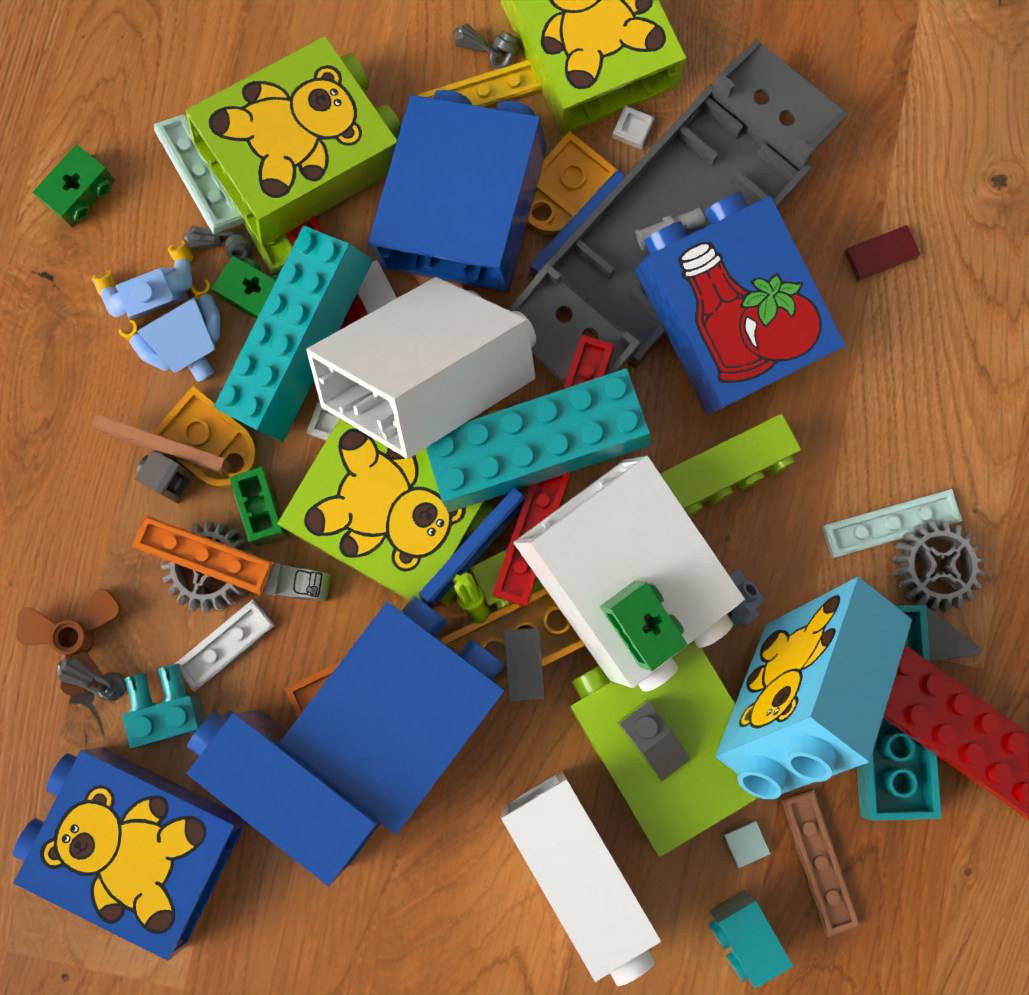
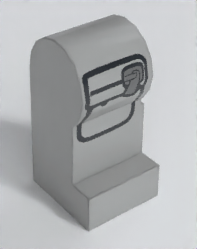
(298, 583)

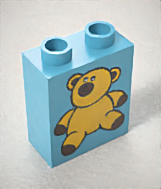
(815, 691)

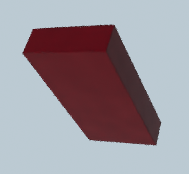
(882, 252)

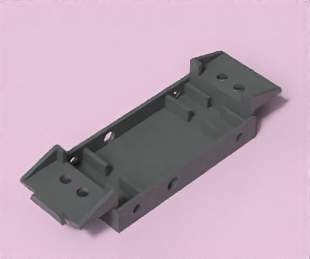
(709, 153)

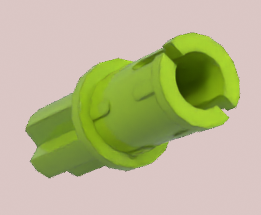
(471, 598)

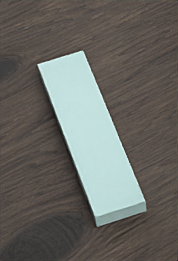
(197, 176)
(889, 523)

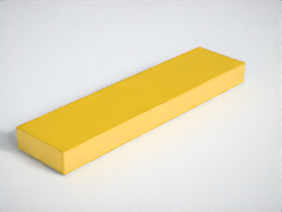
(495, 86)

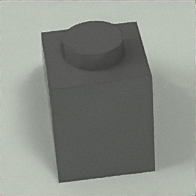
(164, 476)
(654, 740)

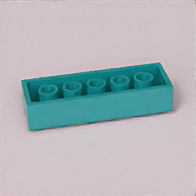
(299, 312)
(538, 440)
(902, 773)

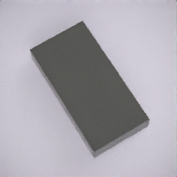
(524, 664)

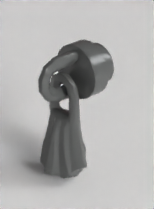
(468, 38)
(235, 245)
(74, 672)

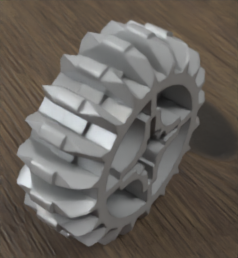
(949, 575)
(201, 580)

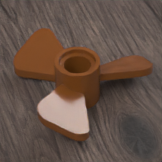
(37, 629)

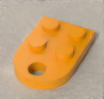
(567, 183)
(205, 428)

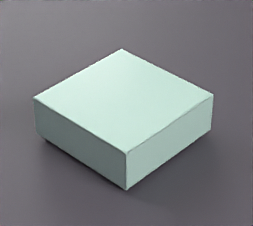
(746, 844)

